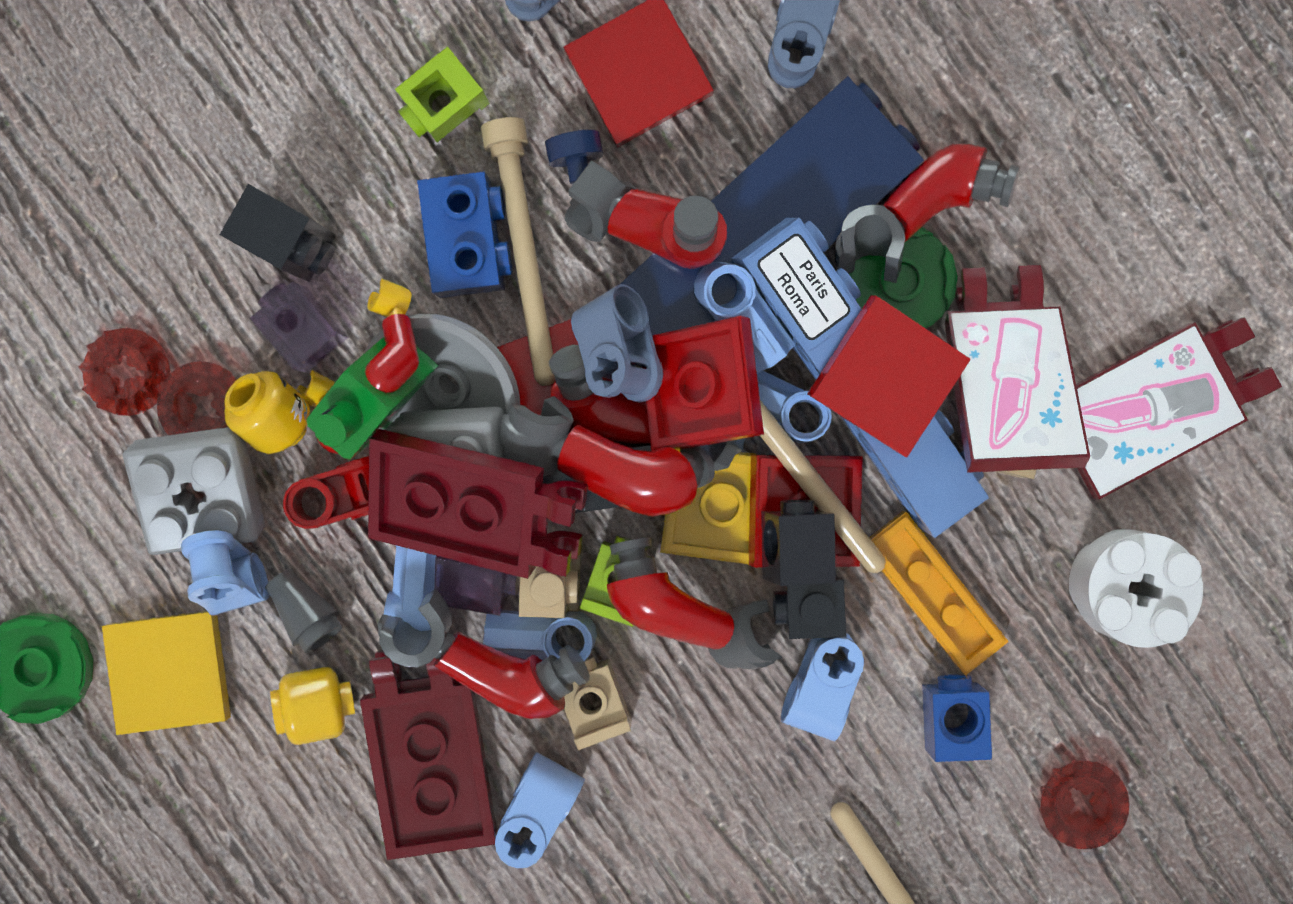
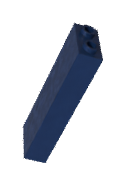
(817, 171)

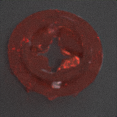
(142, 353)
(176, 407)
(1108, 804)

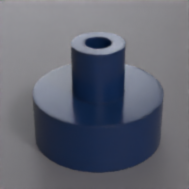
(574, 151)

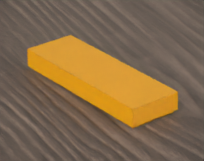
(936, 594)

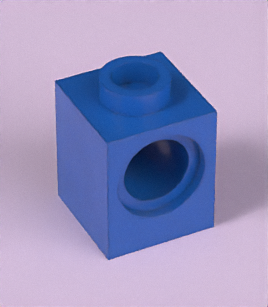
(972, 738)

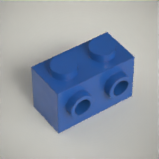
(463, 234)

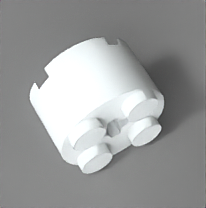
(1167, 593)

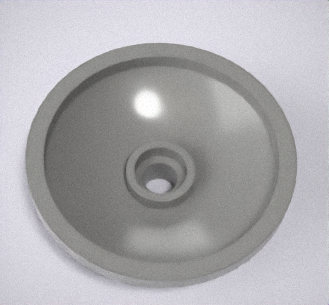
(466, 356)

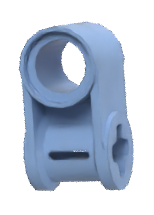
(223, 572)
(822, 694)
(539, 804)

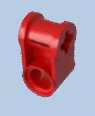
(345, 494)

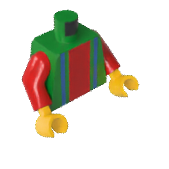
(374, 385)

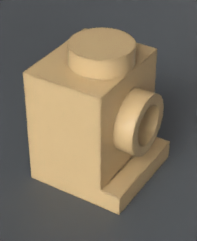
(550, 594)
(609, 719)

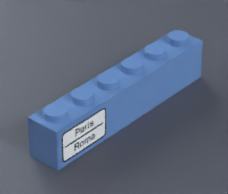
(816, 312)

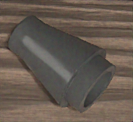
(304, 613)

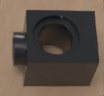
(798, 544)

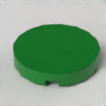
(924, 284)
(42, 667)

